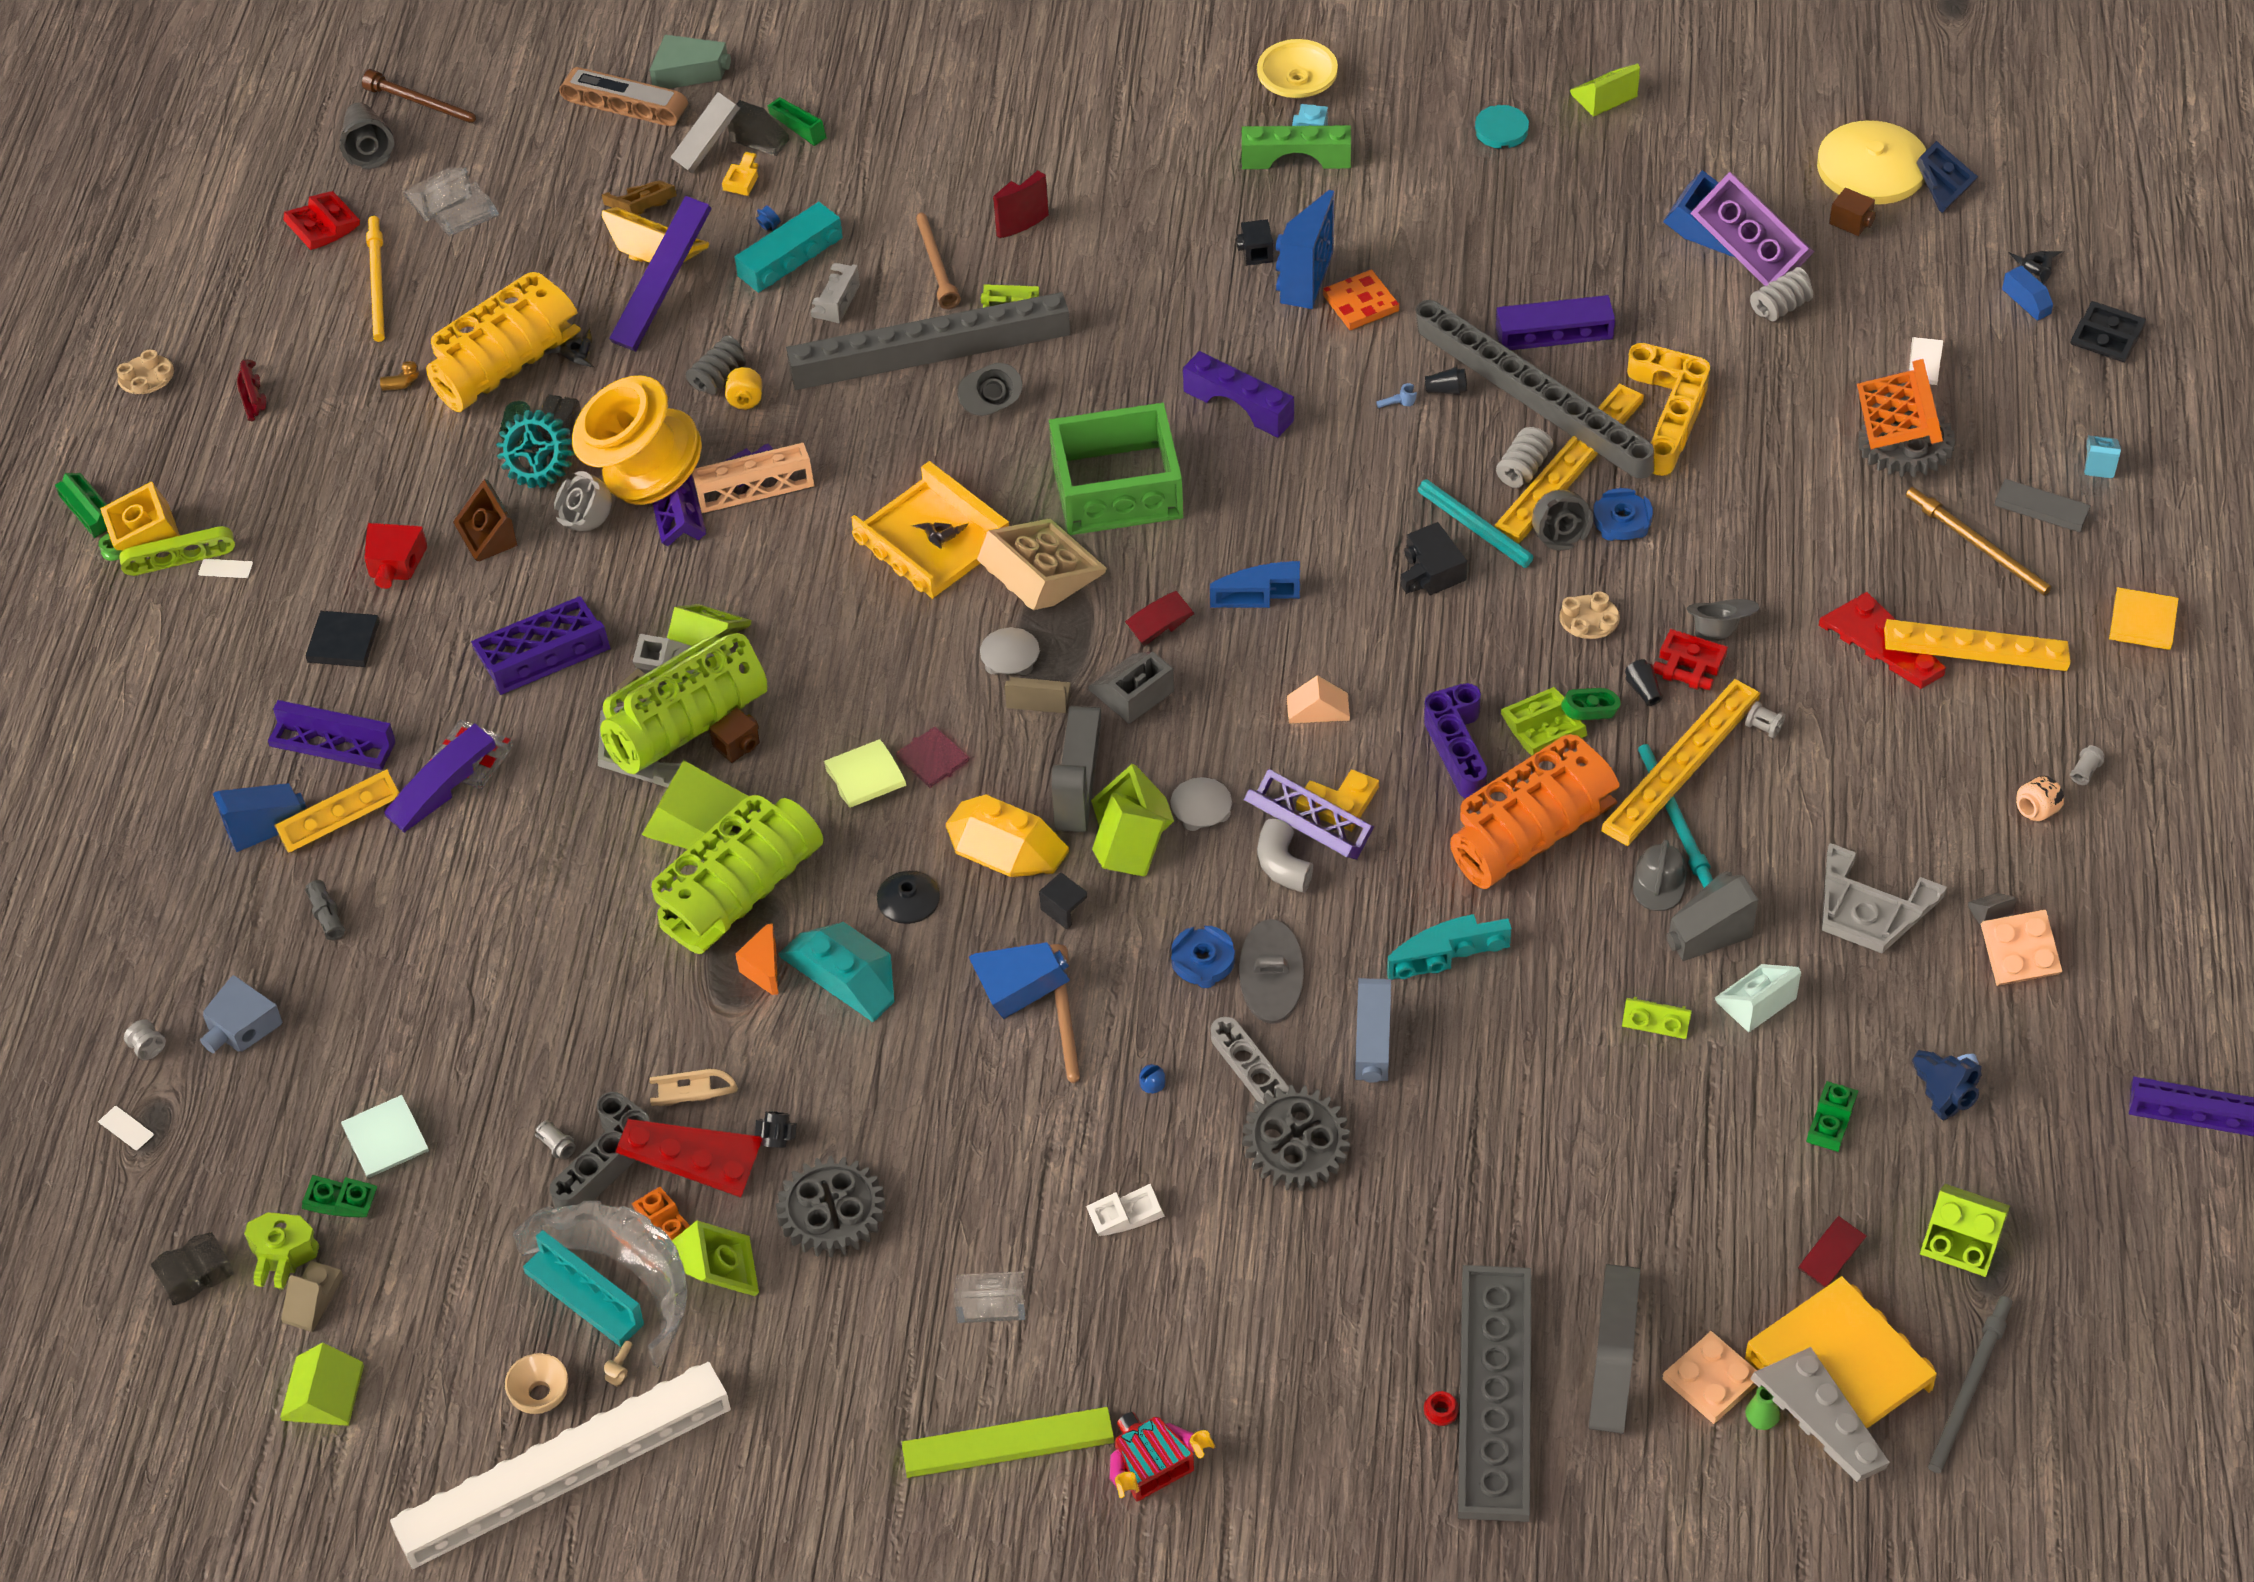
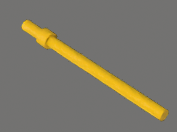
(374, 241)

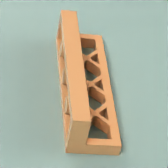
(752, 471)

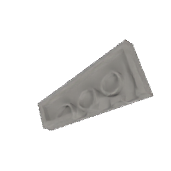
(1815, 1400)

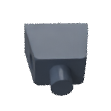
(238, 1017)

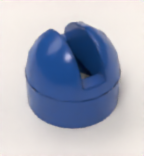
(1155, 1081)

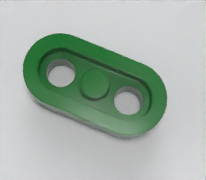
(1590, 704)

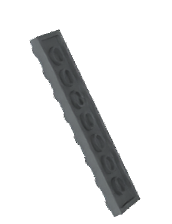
(1495, 1394)

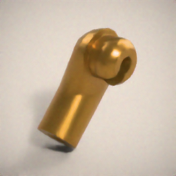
(402, 380)

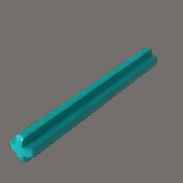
(1475, 523)

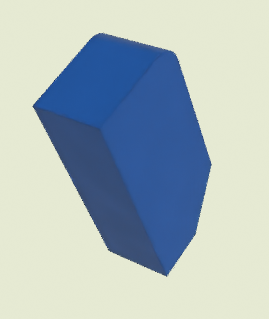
(2028, 292)

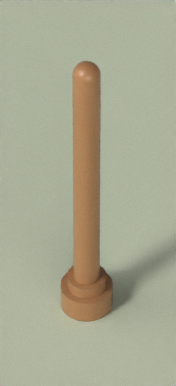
(947, 293)
(1065, 1025)

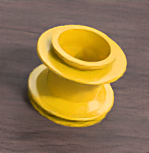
(637, 440)

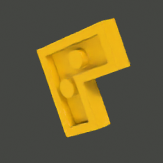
(1352, 796)

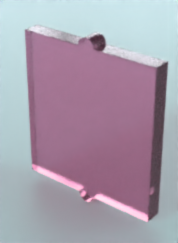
(932, 757)

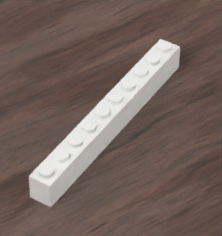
(560, 1464)

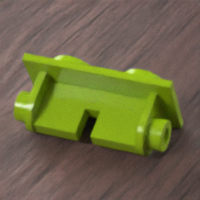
(1002, 294)
(1656, 1018)

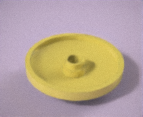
(1872, 160)

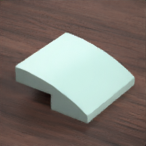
(384, 1136)

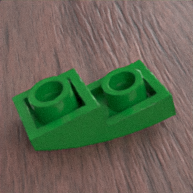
(1832, 1116)
(335, 1198)

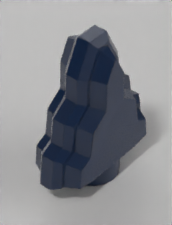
(1948, 1082)

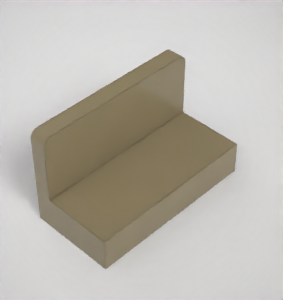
(1037, 695)

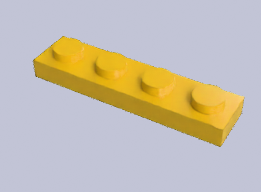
(337, 811)

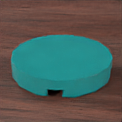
(1501, 126)

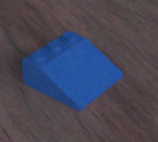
(1306, 252)

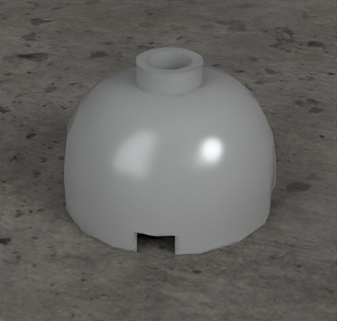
(583, 502)

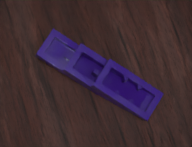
(436, 779)

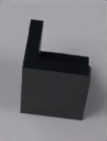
(1061, 898)

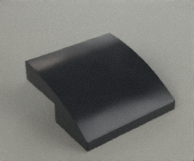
(2108, 331)

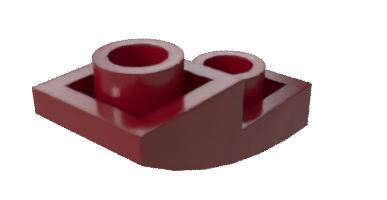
(1159, 616)
(1832, 1252)

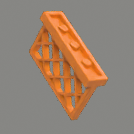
(1920, 403)

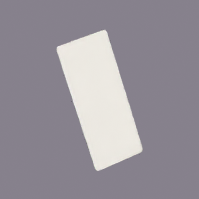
(225, 568)
(126, 1128)

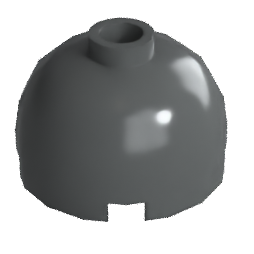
(1561, 519)

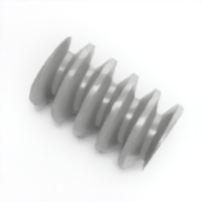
(1782, 295)
(1524, 457)

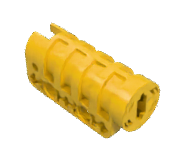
(501, 339)

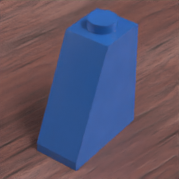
(253, 812)
(1019, 975)

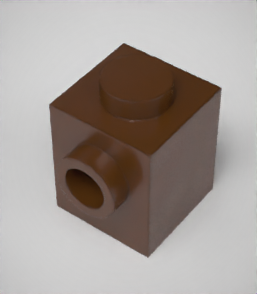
(1852, 212)
(735, 735)

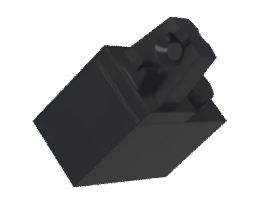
(1435, 561)

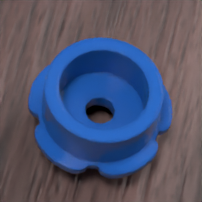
(767, 218)

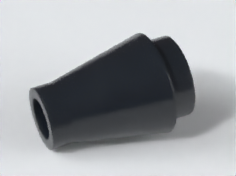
(1447, 382)
(1643, 680)

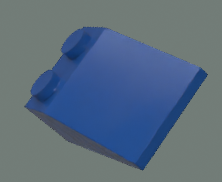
(1685, 223)

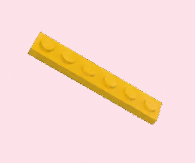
(1977, 645)

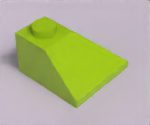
(698, 622)
(1137, 788)
(718, 1257)

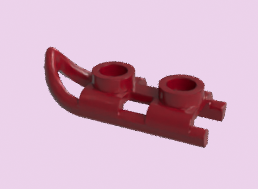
(250, 389)

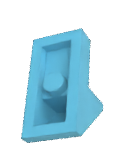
(2102, 456)

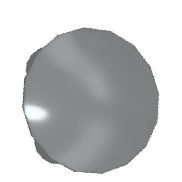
(1009, 651)
(1201, 803)

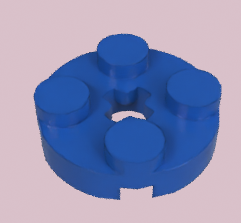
(1618, 527)
(1203, 971)

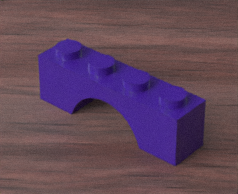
(1266, 405)

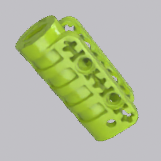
(684, 705)
(736, 873)

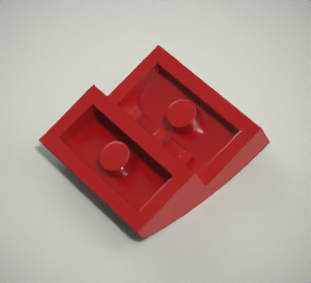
(322, 220)

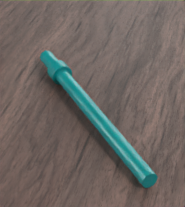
(1698, 862)

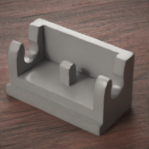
(837, 293)

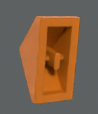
(759, 960)

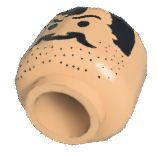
(2040, 798)

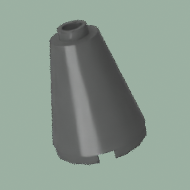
(365, 137)

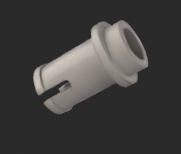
(2090, 759)
(561, 1145)

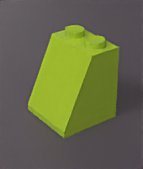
(691, 807)

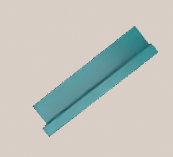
(584, 1290)

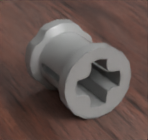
(1772, 723)

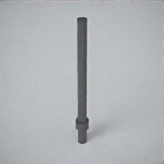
(1993, 1331)

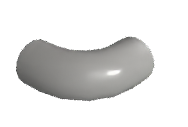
(1277, 860)

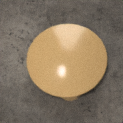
(145, 373)
(1589, 615)

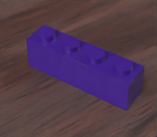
(1555, 323)

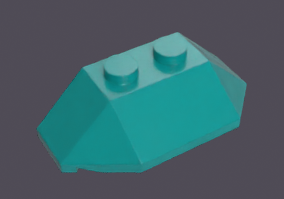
(845, 966)

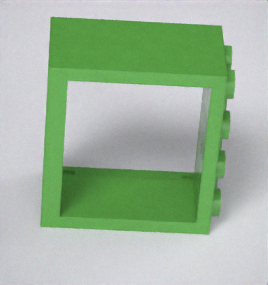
(1122, 500)

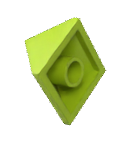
(1608, 90)
(1127, 837)
(322, 1387)

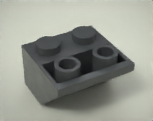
(1135, 685)

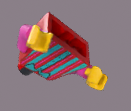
(1153, 1455)

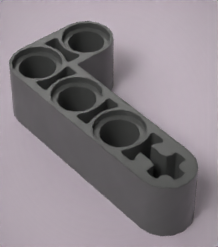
(573, 1184)

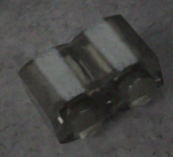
(192, 1268)

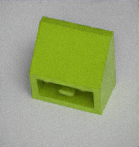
(1964, 1229)

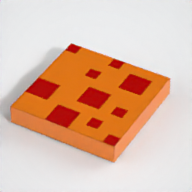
(1360, 299)

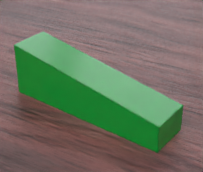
(798, 120)

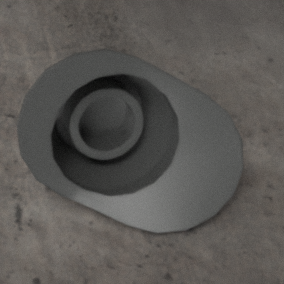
(989, 389)
(1720, 618)
(1660, 877)

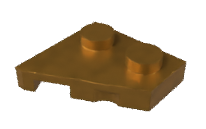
(641, 197)

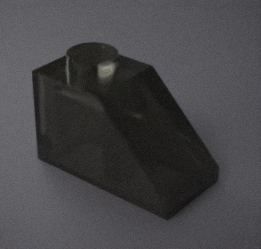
(757, 129)

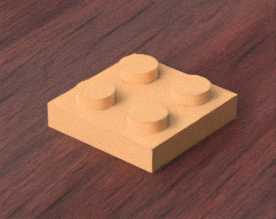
(2021, 947)
(1711, 1377)

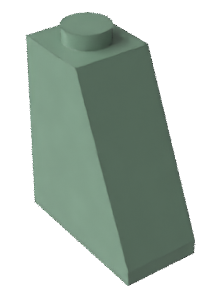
(688, 62)

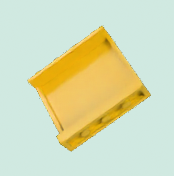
(909, 549)
(1854, 1344)

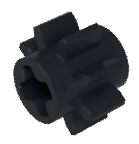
(775, 1129)

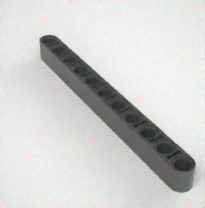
(1535, 389)

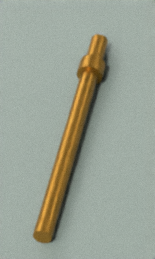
(1934, 509)

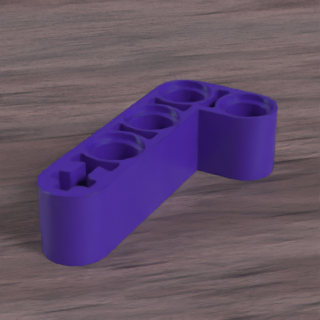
(1445, 720)

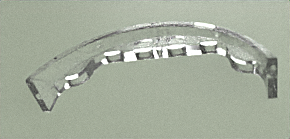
(627, 1239)

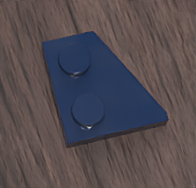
(1944, 175)

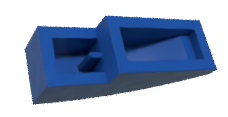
(1256, 586)

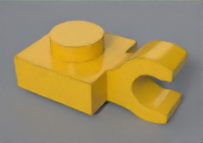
(741, 177)

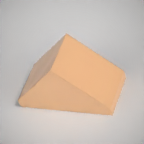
(1318, 702)

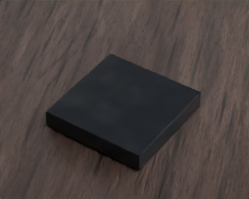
(342, 638)

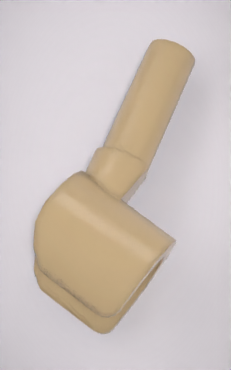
(614, 1370)

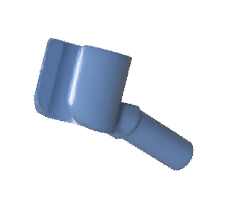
(1405, 397)

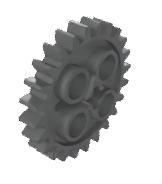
(1911, 454)
(1314, 1159)
(800, 1214)

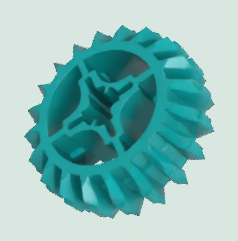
(539, 460)

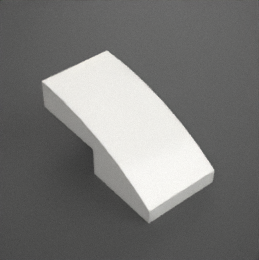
(1125, 1213)

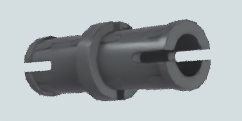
(325, 910)

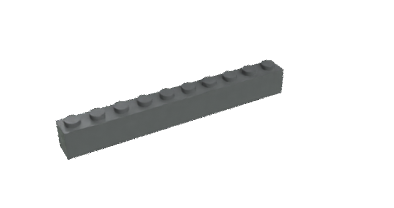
(928, 341)

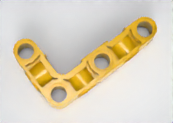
(1688, 379)

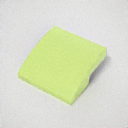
(865, 773)

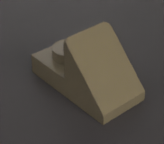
(310, 1295)

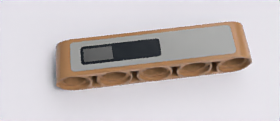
(623, 96)

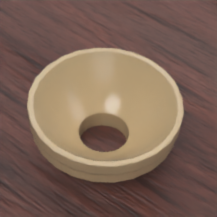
(532, 1372)

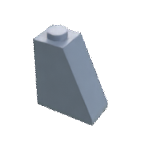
(1373, 1029)

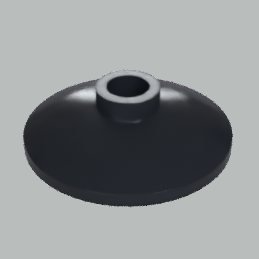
(912, 905)

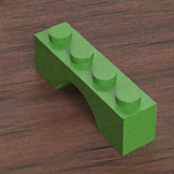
(1325, 143)

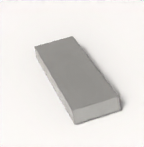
(705, 132)

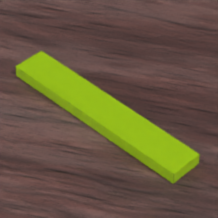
(1007, 1442)

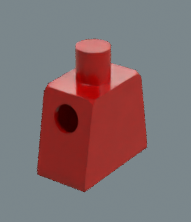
(393, 552)

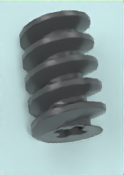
(716, 365)

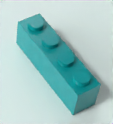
(788, 247)

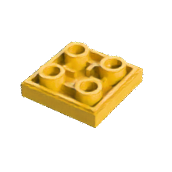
(2143, 618)

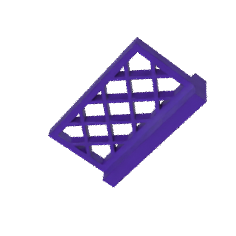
(545, 655)

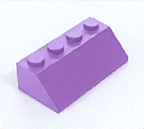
(1751, 230)

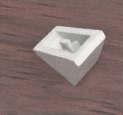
(1930, 351)

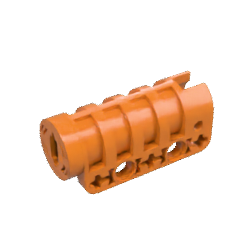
(1534, 813)

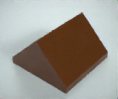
(485, 524)

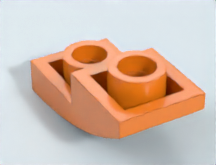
(661, 1212)

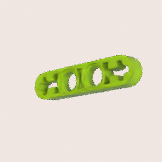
(176, 548)

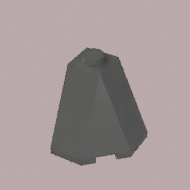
(1714, 917)

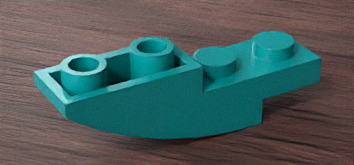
(1436, 946)

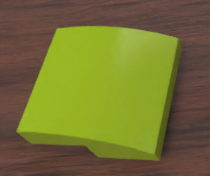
(1541, 720)

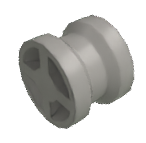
(144, 1039)

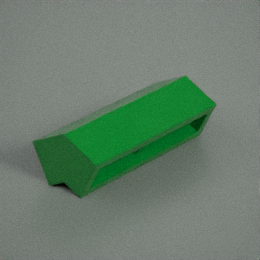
(83, 502)

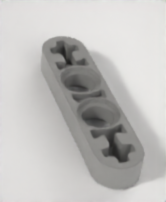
(1245, 1069)

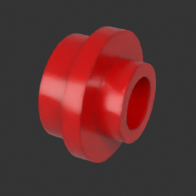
(1443, 1400)

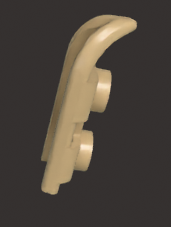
(698, 1090)

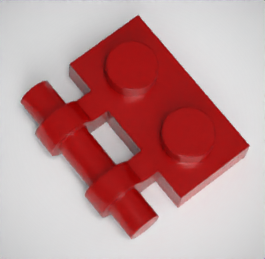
(1693, 653)

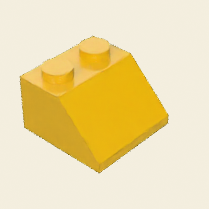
(139, 518)

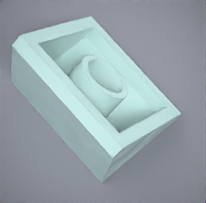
(1760, 994)

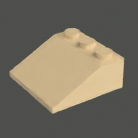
(1038, 562)

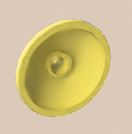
(1297, 68)

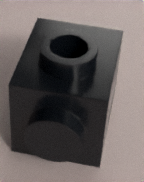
(1255, 242)

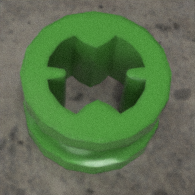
(106, 549)

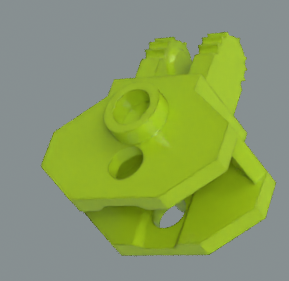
(278, 1247)

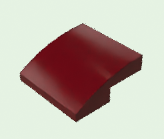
(1021, 205)

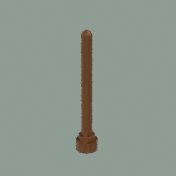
(374, 82)

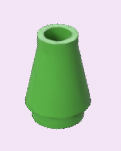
(1762, 1411)

